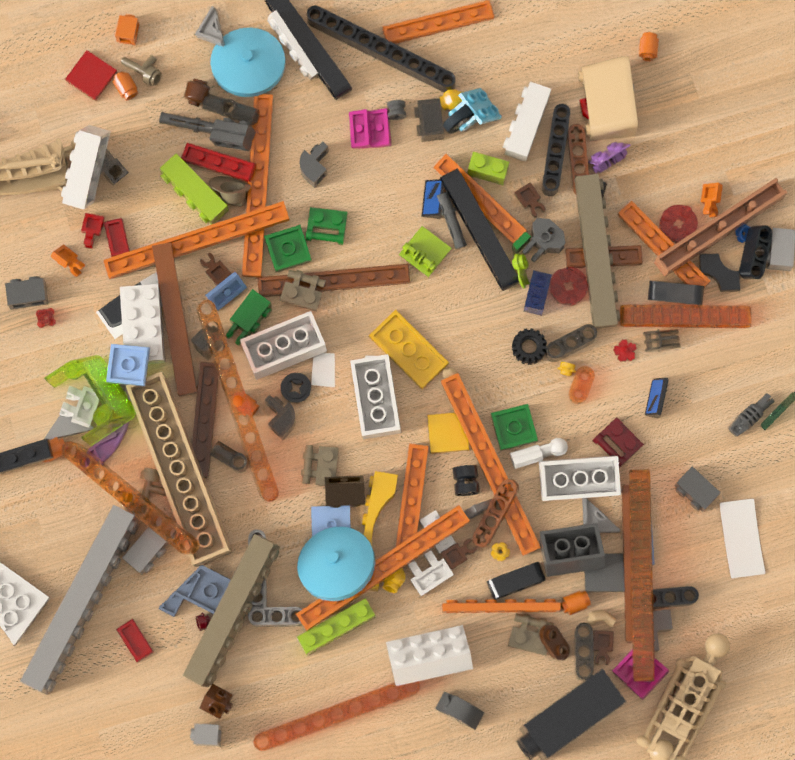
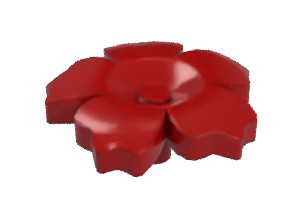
(625, 351)

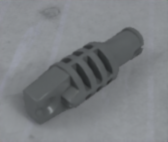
(750, 415)

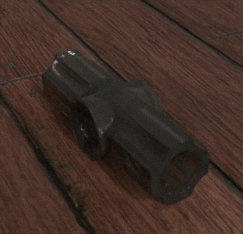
(221, 106)

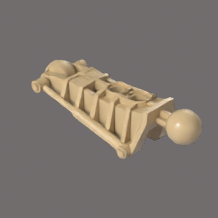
(35, 170)
(717, 647)

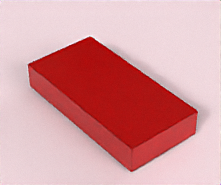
(116, 237)
(134, 640)

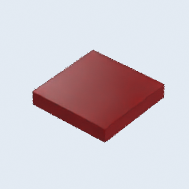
(91, 75)

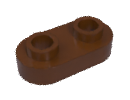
(555, 643)

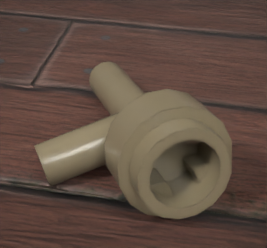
(150, 74)
(150, 476)

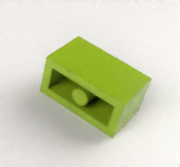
(488, 168)

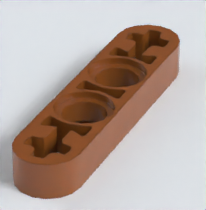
(574, 159)
(497, 514)

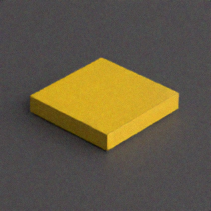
(446, 434)

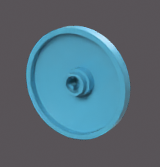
(248, 62)
(336, 563)

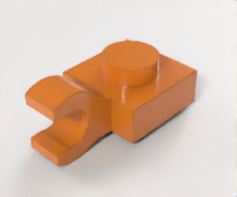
(710, 196)
(67, 257)

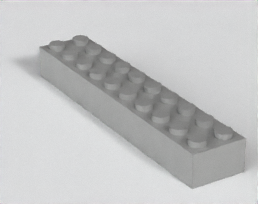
(80, 600)

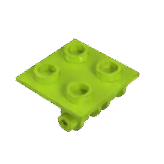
(425, 251)

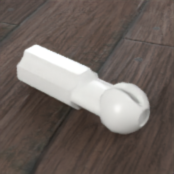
(536, 453)

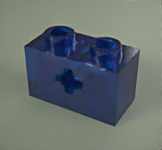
(537, 292)

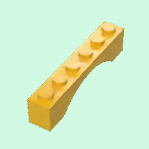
(382, 491)

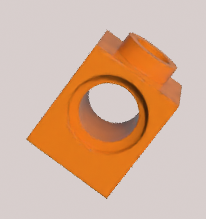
(127, 29)

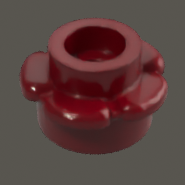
(202, 621)

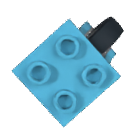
(473, 108)

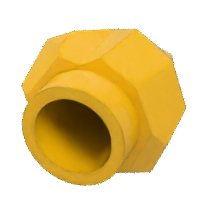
(450, 99)
(394, 581)

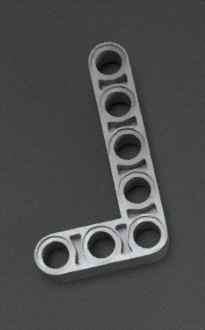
(267, 612)

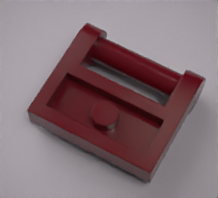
(622, 438)

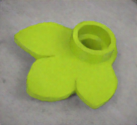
(521, 264)

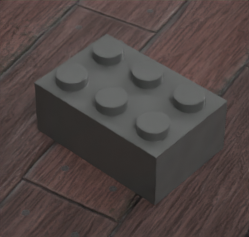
(572, 549)

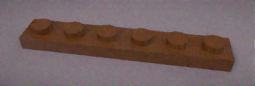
(205, 415)

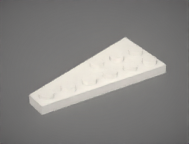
(18, 604)

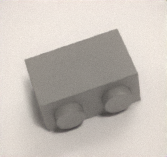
(781, 249)
(206, 735)

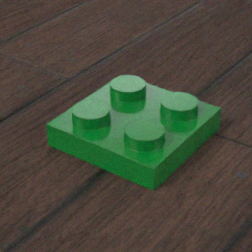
(288, 248)
(514, 427)

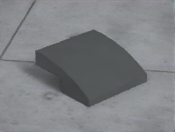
(608, 578)

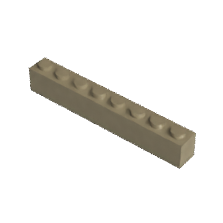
(595, 249)
(231, 611)

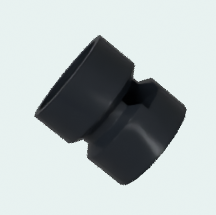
(466, 473)

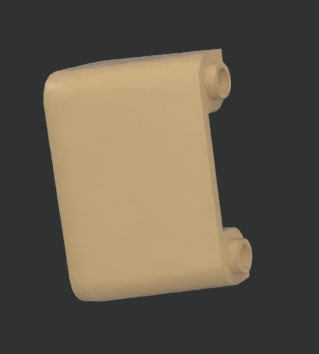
(609, 99)

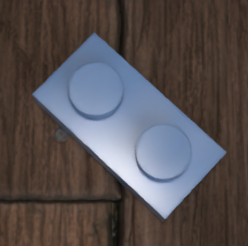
(226, 291)

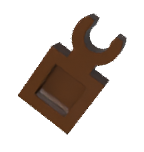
(528, 197)
(217, 271)
(456, 555)
(602, 643)

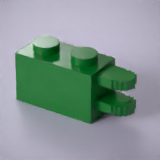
(249, 315)

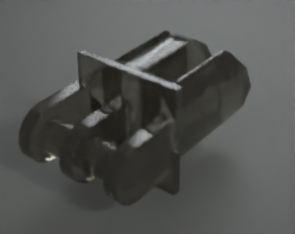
(661, 341)

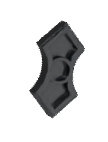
(726, 279)

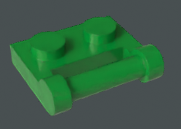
(327, 220)

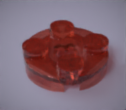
(684, 214)
(567, 275)

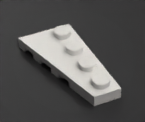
(290, 42)

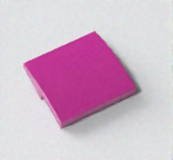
(369, 128)
(624, 672)

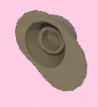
(230, 189)

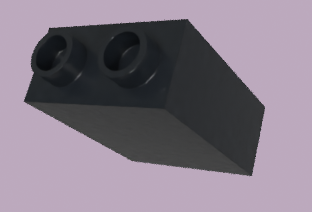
(570, 716)

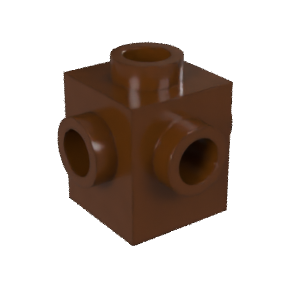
(217, 701)

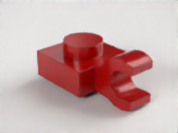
(92, 227)

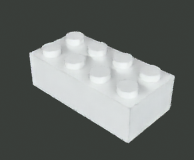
(85, 166)
(143, 319)
(283, 345)
(375, 396)
(579, 478)
(429, 655)

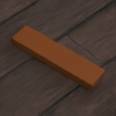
(621, 256)

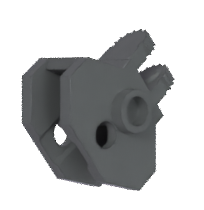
(544, 240)

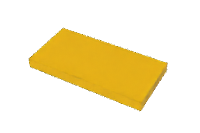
(408, 349)

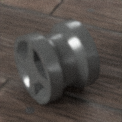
(396, 109)

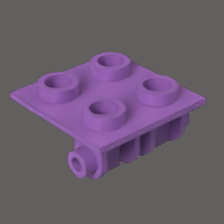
(601, 159)

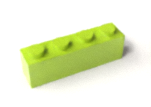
(194, 189)
(336, 627)

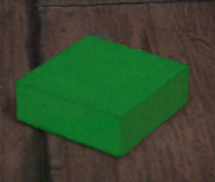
(521, 242)

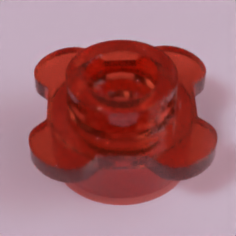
(49, 321)

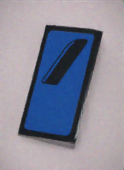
(431, 206)
(656, 397)

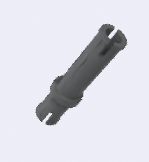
(166, 118)
(451, 220)

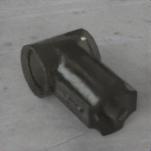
(228, 456)

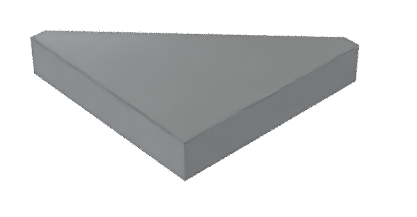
(210, 28)
(64, 427)
(477, 509)
(594, 515)

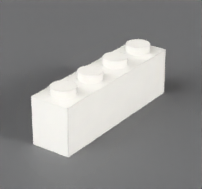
(527, 121)

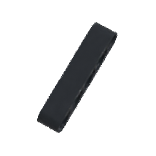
(556, 141)

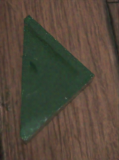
(778, 411)

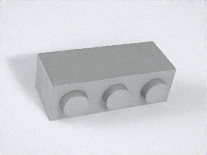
(147, 549)

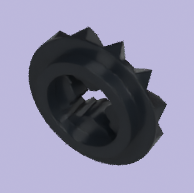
(296, 378)

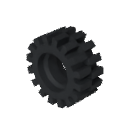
(529, 357)

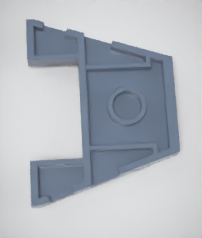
(202, 588)

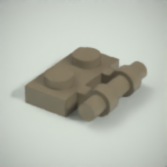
(302, 296)
(326, 464)
(526, 639)

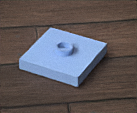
(128, 365)
(328, 517)

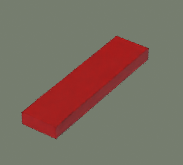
(218, 162)

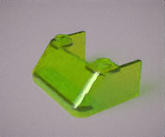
(116, 405)

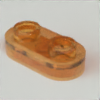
(581, 385)

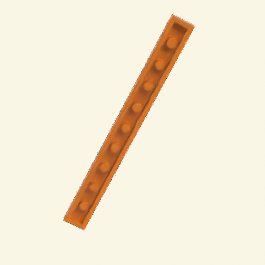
(258, 186)
(199, 239)
(489, 461)
(390, 563)

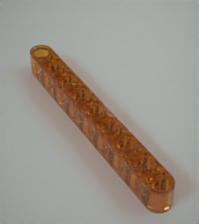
(137, 502)
(328, 720)

